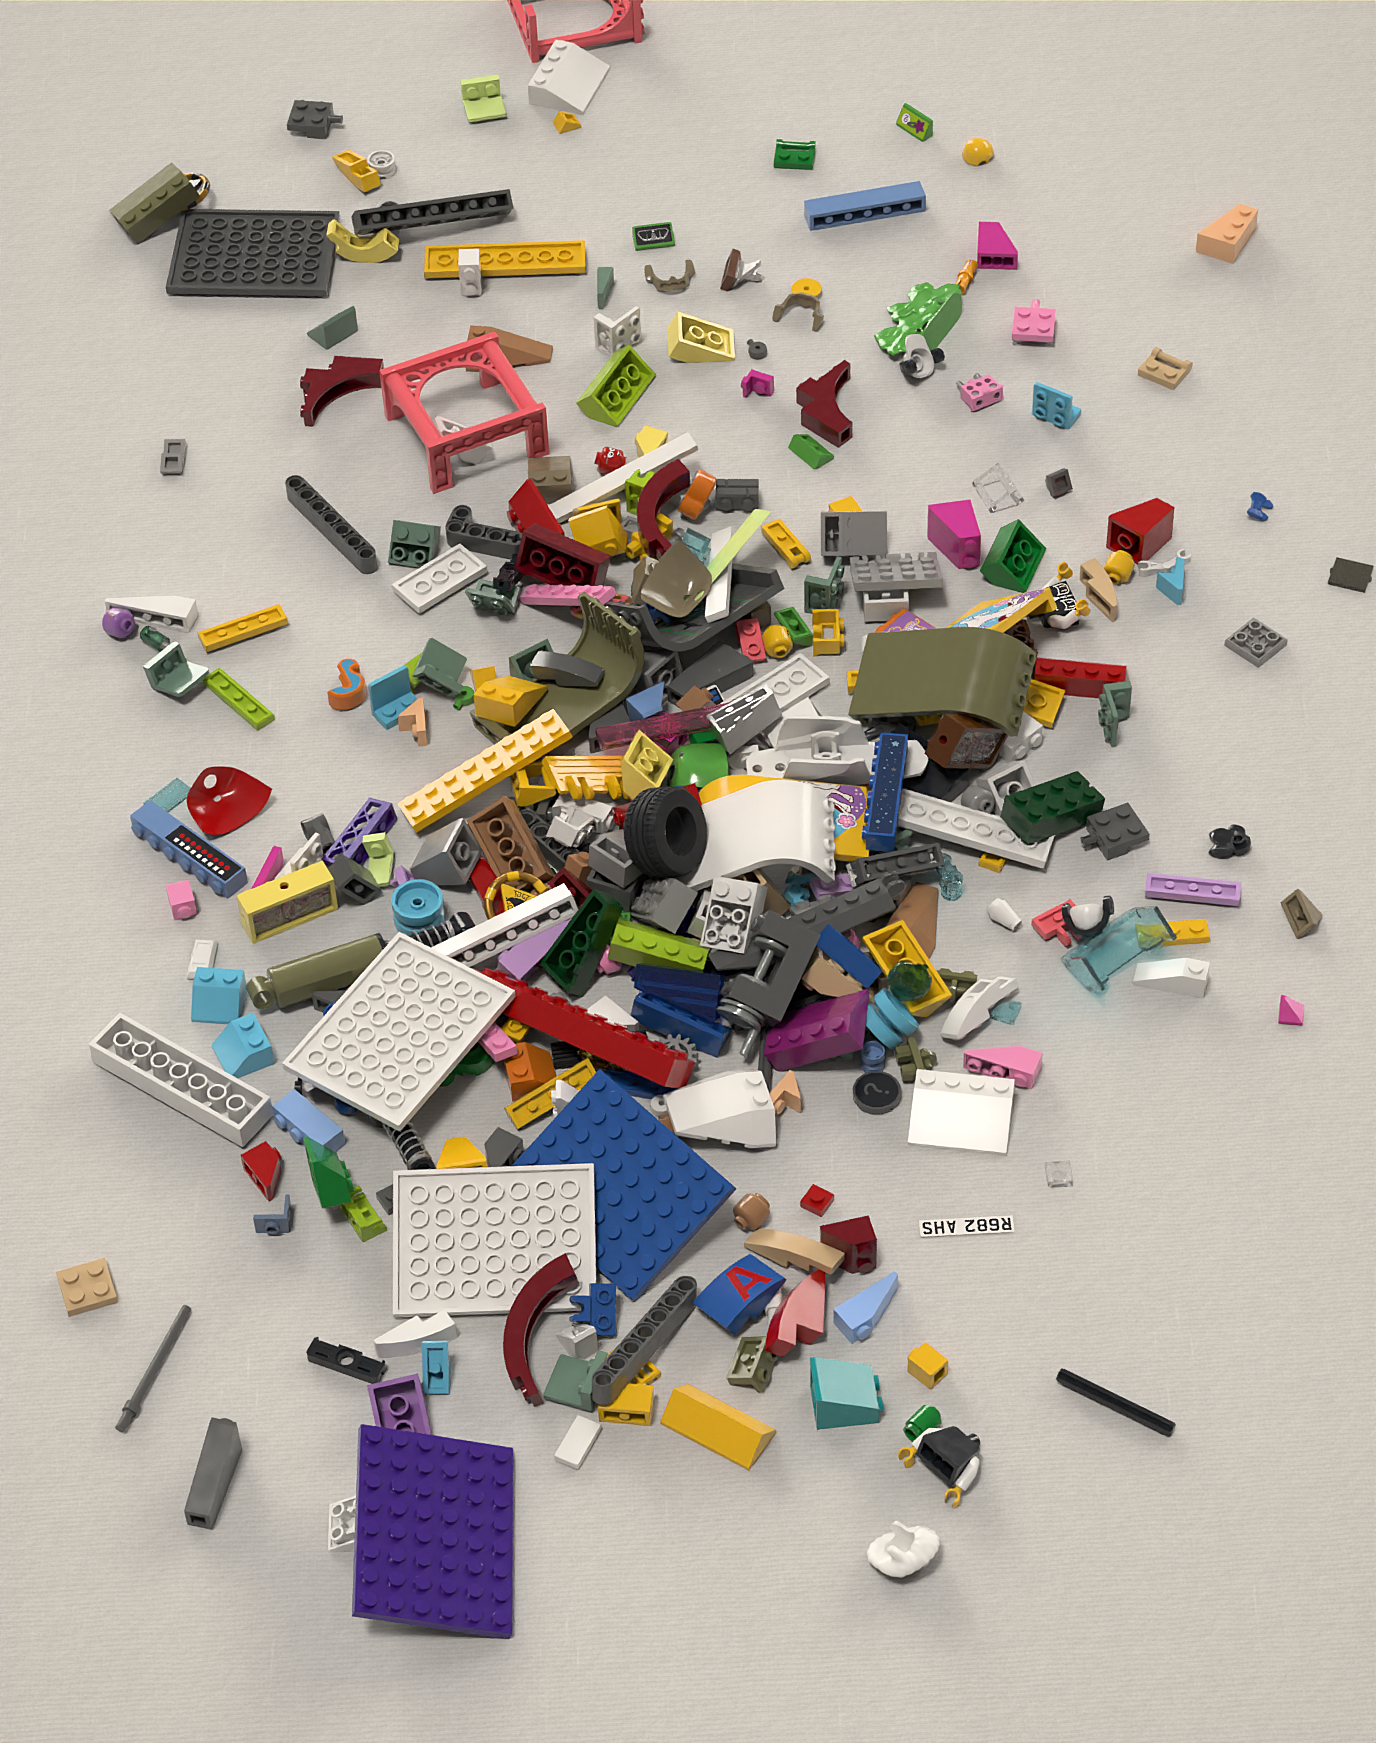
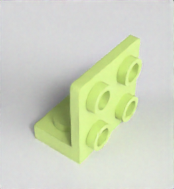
(482, 98)

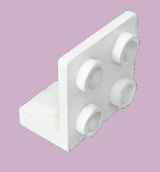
(615, 335)
(305, 856)

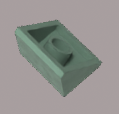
(335, 328)
(520, 663)

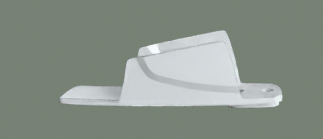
(826, 752)

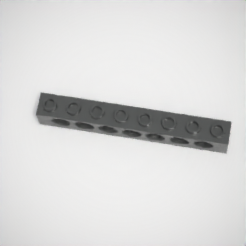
(432, 212)

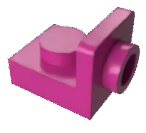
(757, 382)

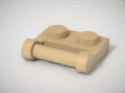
(1162, 373)

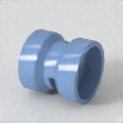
(872, 1056)

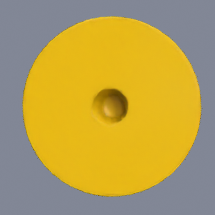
(807, 286)

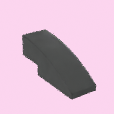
(566, 669)

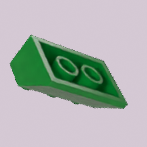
(1013, 557)
(328, 1174)

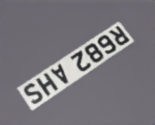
(966, 1226)

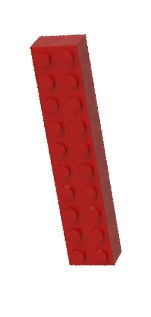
(595, 1033)

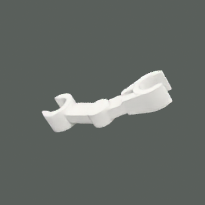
(1148, 568)

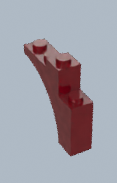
(340, 378)
(820, 410)

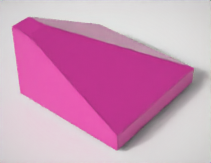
(1290, 1011)

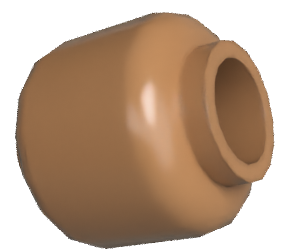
(751, 1211)

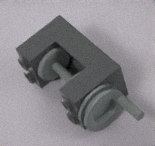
(751, 1001)

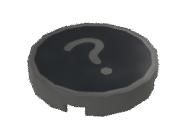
(876, 1092)

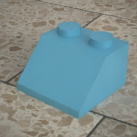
(217, 995)
(243, 1047)

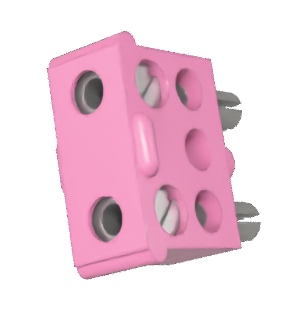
(980, 392)

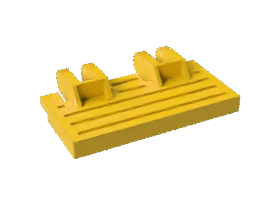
(585, 775)

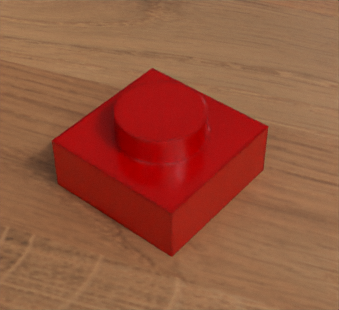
(817, 1200)

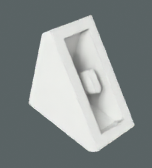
(578, 1340)

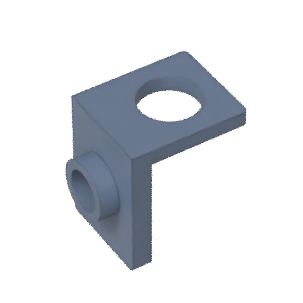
(274, 1222)

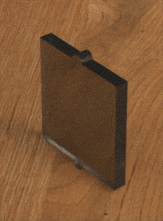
(1350, 575)

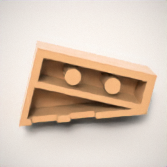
(1228, 234)

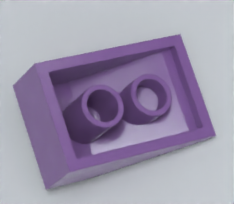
(400, 1404)

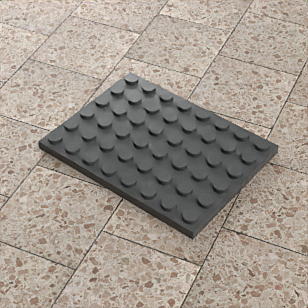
(252, 252)

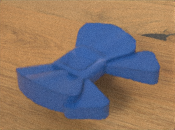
(1259, 501)

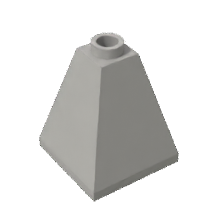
(659, 667)

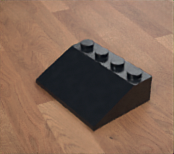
(935, 780)

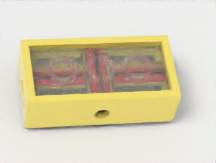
(287, 902)

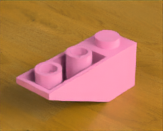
(1006, 1062)

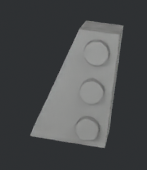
(744, 718)

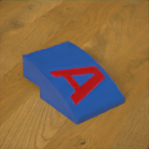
(739, 1293)

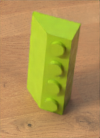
(616, 387)
(643, 944)

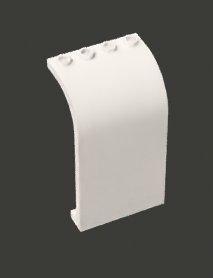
(766, 827)

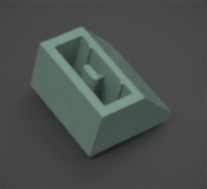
(413, 543)

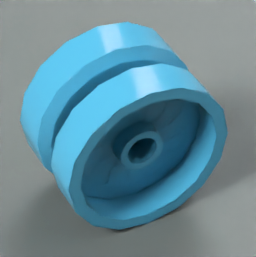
(417, 906)
(889, 1019)

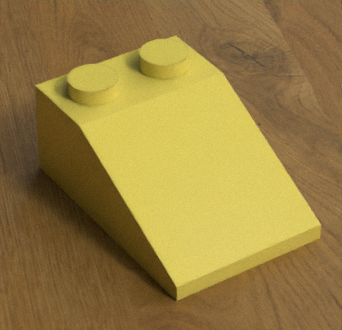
(699, 340)

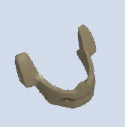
(672, 283)
(806, 300)

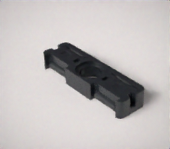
(507, 576)
(360, 1368)

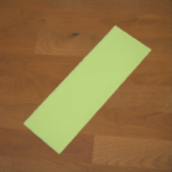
(734, 545)

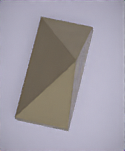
(1300, 913)

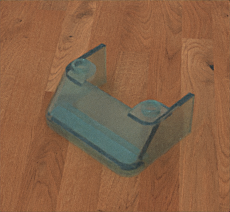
(1120, 942)

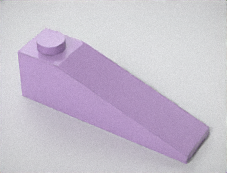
(525, 956)

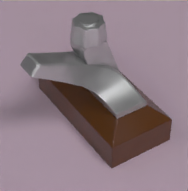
(737, 270)

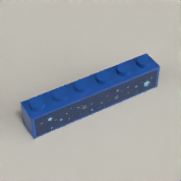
(886, 792)

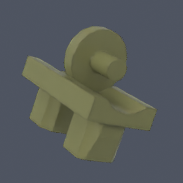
(957, 982)
(917, 1060)

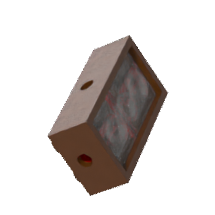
(965, 742)

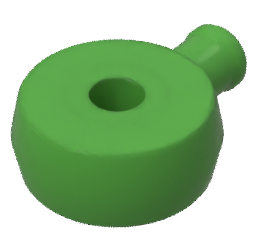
(464, 698)

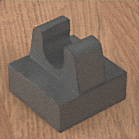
(1058, 482)

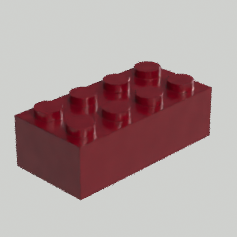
(560, 559)

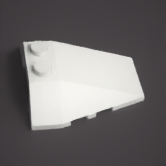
(726, 1108)

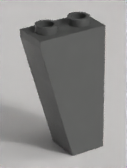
(717, 667)
(213, 1473)

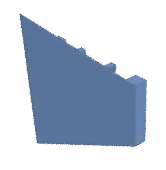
(645, 703)

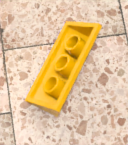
(896, 944)
(716, 1425)

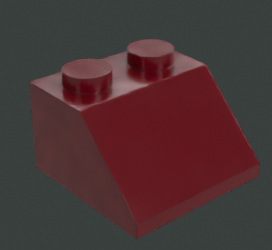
(856, 1240)

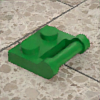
(794, 159)

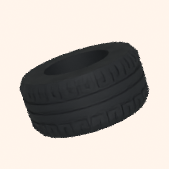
(663, 811)

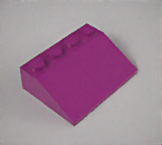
(818, 1031)

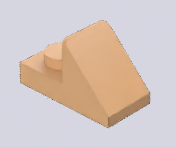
(414, 719)
(786, 1093)

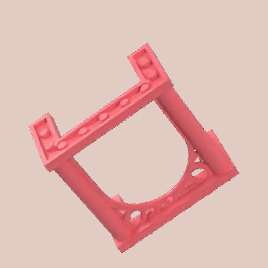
(626, 27)
(493, 370)

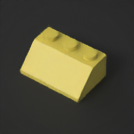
(643, 765)

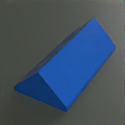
(674, 1021)

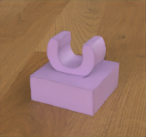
(402, 876)

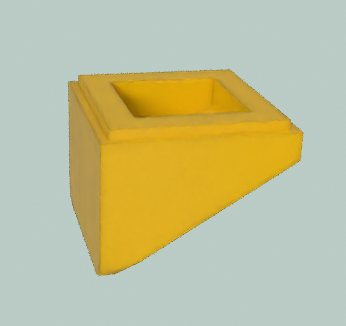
(566, 122)

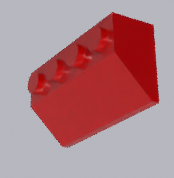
(529, 508)
(1078, 677)

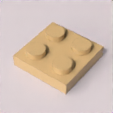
(86, 1287)

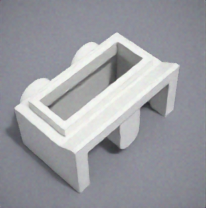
(571, 827)

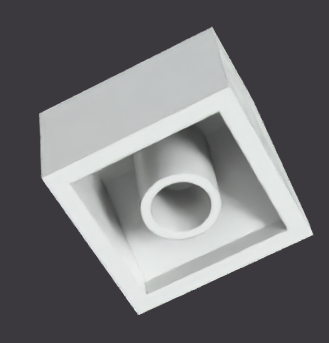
(1006, 781)

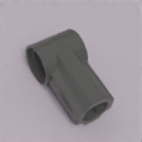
(319, 825)

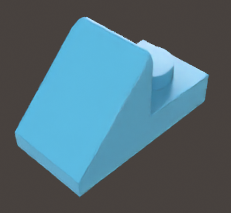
(1172, 583)
(436, 1367)

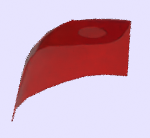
(240, 799)

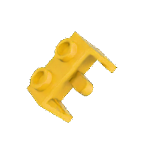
(827, 619)

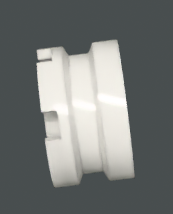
(383, 162)

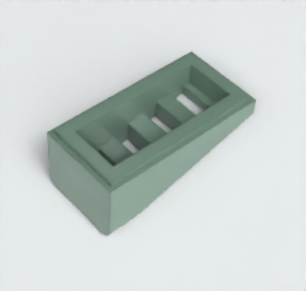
(605, 281)

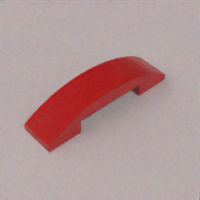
(481, 879)

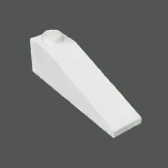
(159, 611)

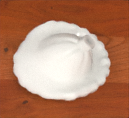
(903, 1550)

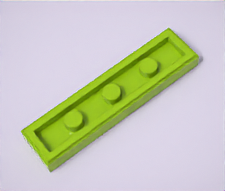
(238, 699)

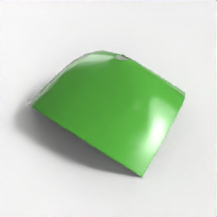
(698, 764)

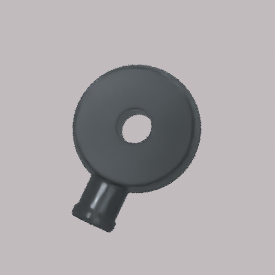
(756, 350)

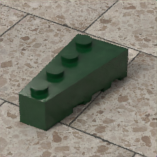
(582, 942)

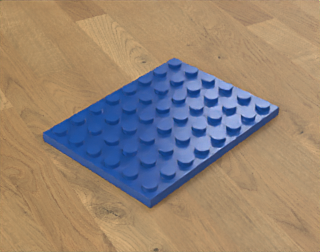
(646, 1181)

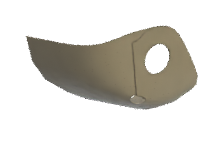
(673, 578)

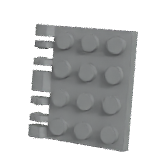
(895, 572)

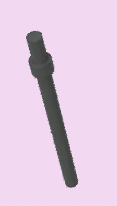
(132, 1406)

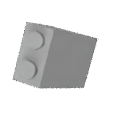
(447, 855)

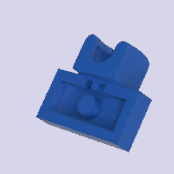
(597, 1308)

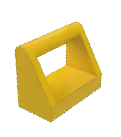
(530, 794)

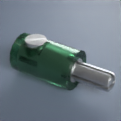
(154, 638)

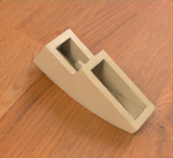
(1099, 588)

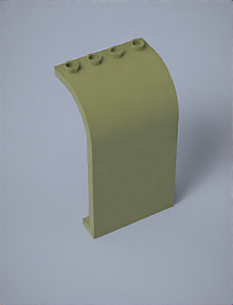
(944, 673)

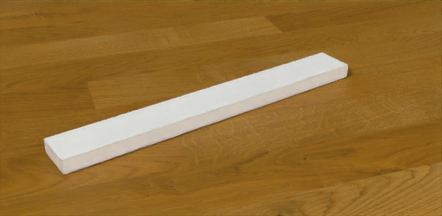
(615, 481)
(719, 594)

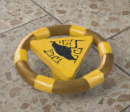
(511, 896)

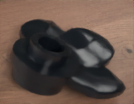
(1229, 841)

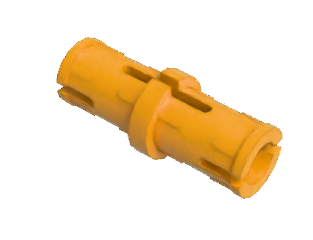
(965, 275)

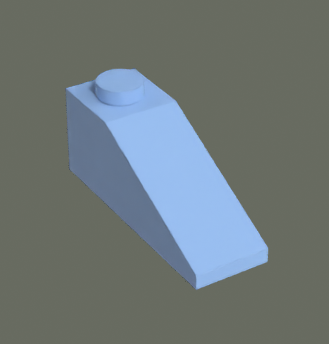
(862, 1312)

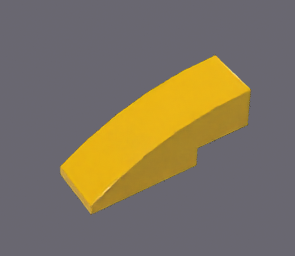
(357, 170)

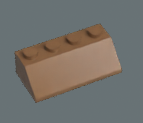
(509, 843)

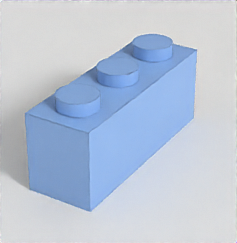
(306, 1120)

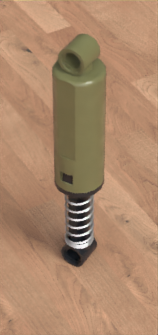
(337, 966)

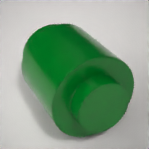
(921, 1420)

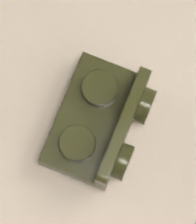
(752, 1363)

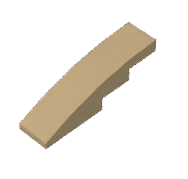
(795, 1249)

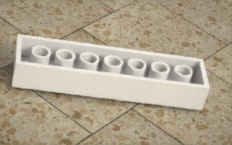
(181, 1079)

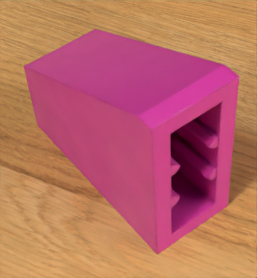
(995, 248)

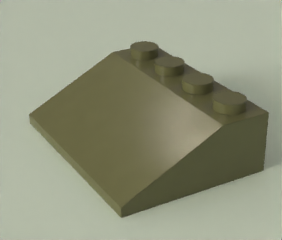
(155, 203)

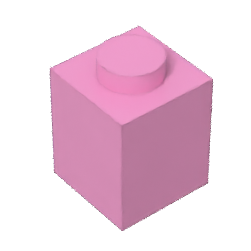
(181, 900)

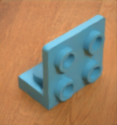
(1054, 406)
(391, 696)

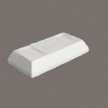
(202, 956)

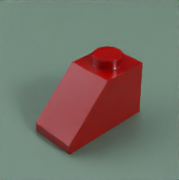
(263, 1168)

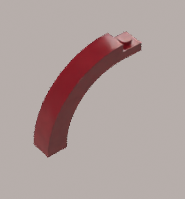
(656, 492)
(524, 1313)

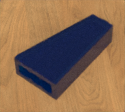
(684, 988)

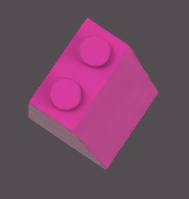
(955, 532)

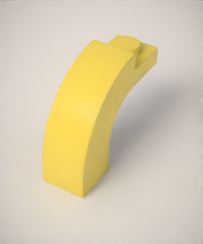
(362, 249)

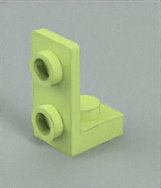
(380, 856)

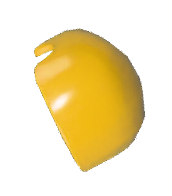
(976, 151)

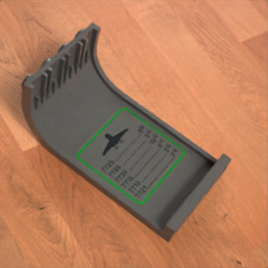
(748, 590)

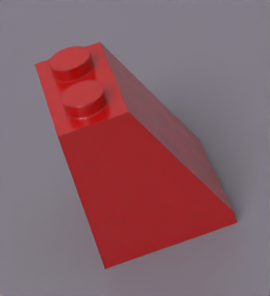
(1141, 529)

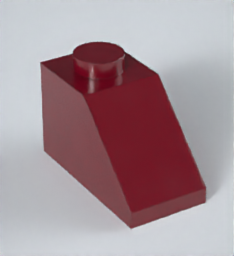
(578, 889)

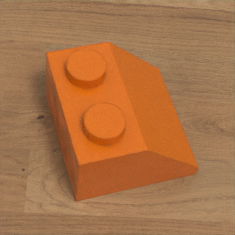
(527, 1069)

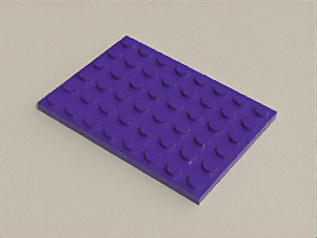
(433, 1532)

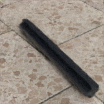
(1115, 1401)

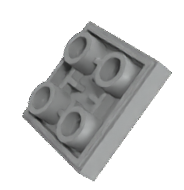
(1256, 642)

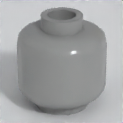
(978, 799)

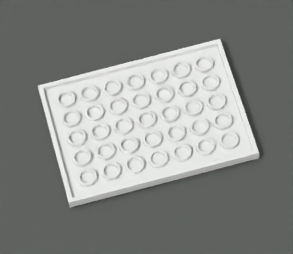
(399, 1031)
(481, 1233)

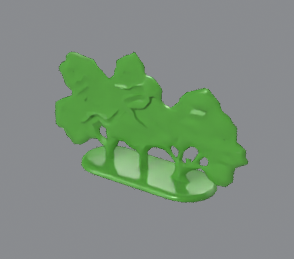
(920, 310)

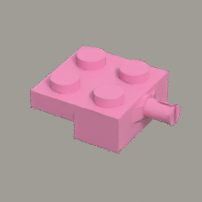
(1033, 323)

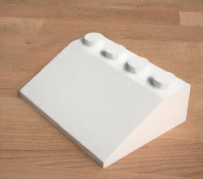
(567, 78)
(961, 1112)

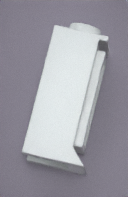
(601, 812)

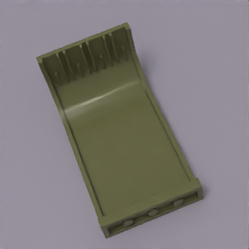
(603, 641)

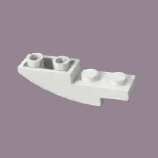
(973, 1006)

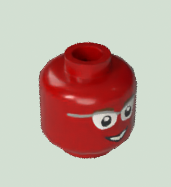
(609, 460)

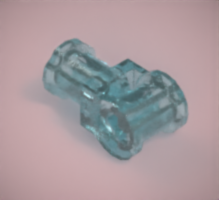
(949, 879)

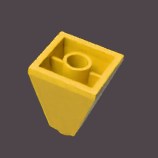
(460, 1153)

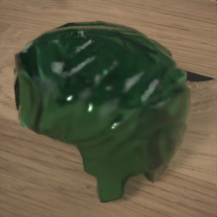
(909, 981)

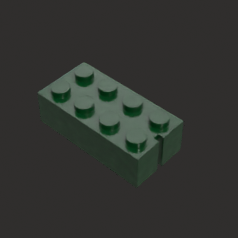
(1051, 807)

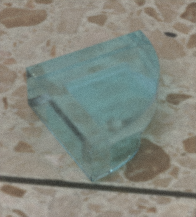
(1006, 1012)

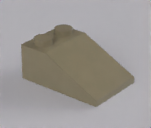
(551, 476)

